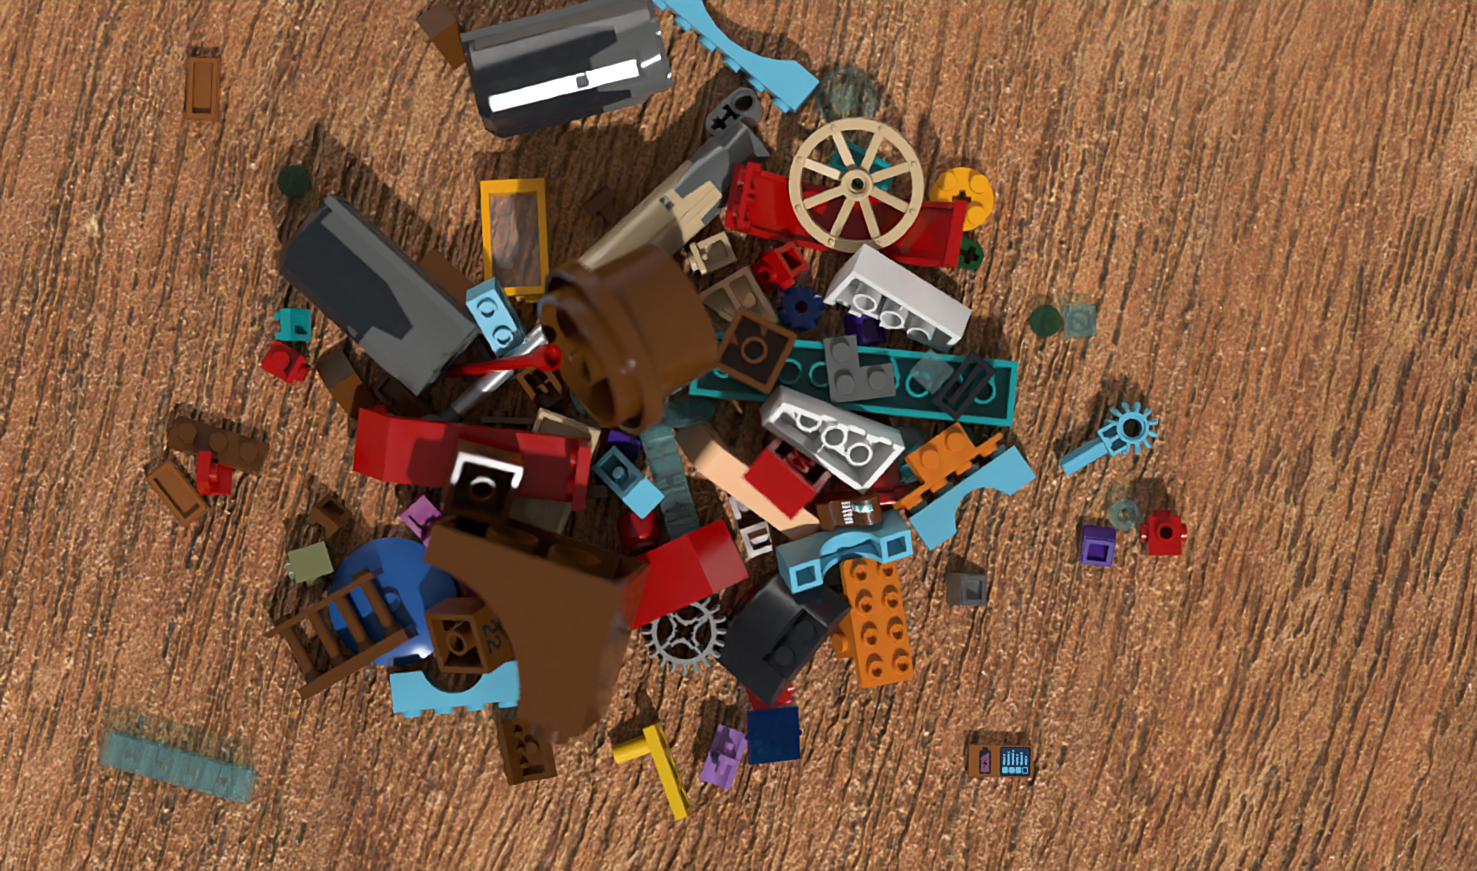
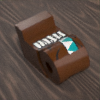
(849, 509)

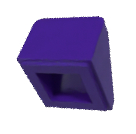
(865, 328)
(624, 443)
(1097, 545)

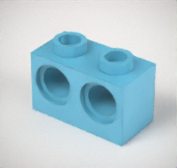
(496, 316)

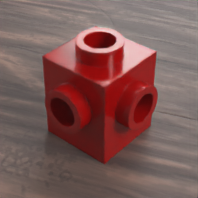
(773, 269)
(1172, 541)

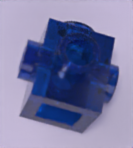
(803, 321)

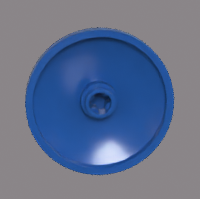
(406, 588)

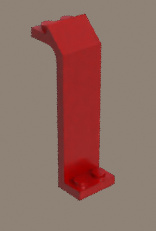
(422, 450)
(689, 571)

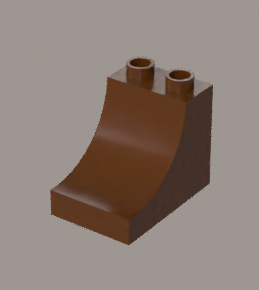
(562, 609)

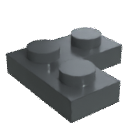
(849, 380)

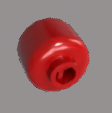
(637, 533)

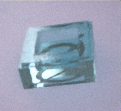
(1079, 321)
(931, 371)

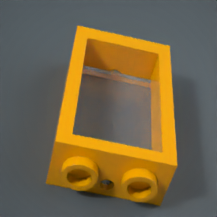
(516, 236)

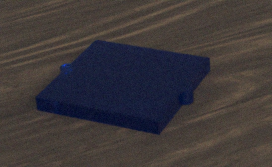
(773, 735)

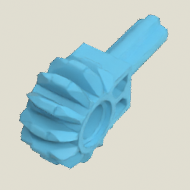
(1112, 439)

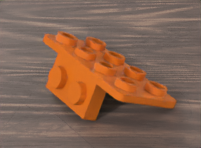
(876, 624)

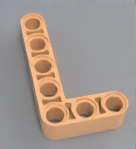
(725, 468)

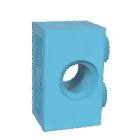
(628, 482)

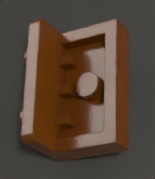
(523, 754)

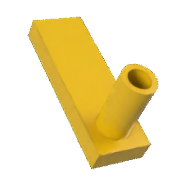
(656, 743)

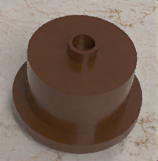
(627, 334)

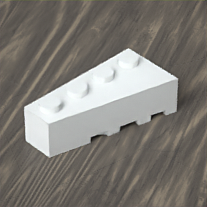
(898, 298)
(832, 437)

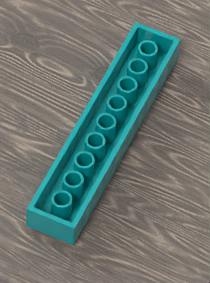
(807, 373)

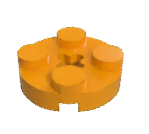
(974, 185)

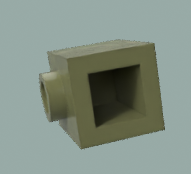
(311, 563)

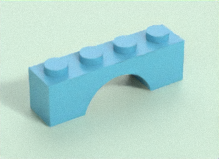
(1004, 472)
(807, 559)
(417, 692)

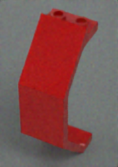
(762, 208)

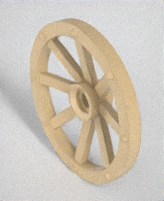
(848, 189)

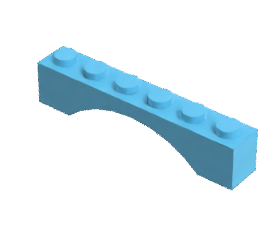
(782, 79)

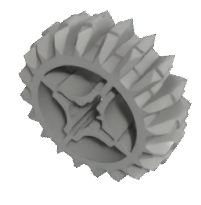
(701, 654)

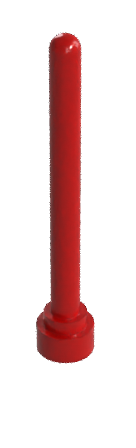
(545, 358)

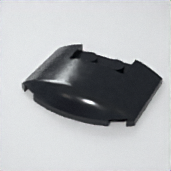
(777, 633)

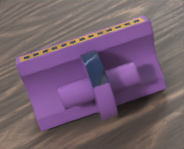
(724, 757)

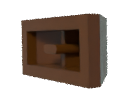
(444, 33)
(345, 383)
(543, 388)

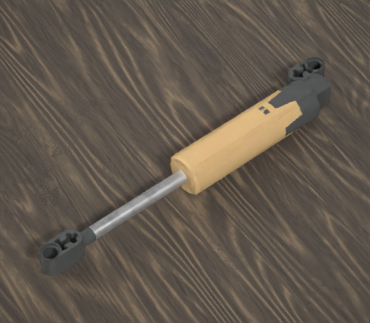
(663, 218)

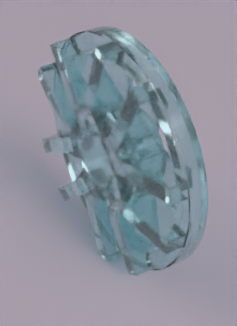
(845, 97)

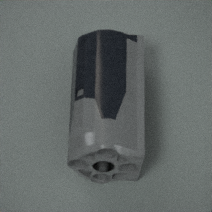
(566, 64)
(377, 294)

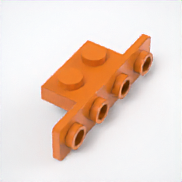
(942, 456)

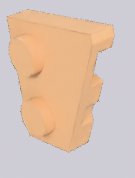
(739, 290)

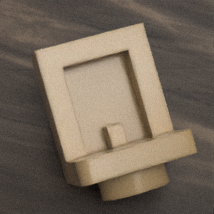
(711, 254)

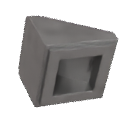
(966, 589)

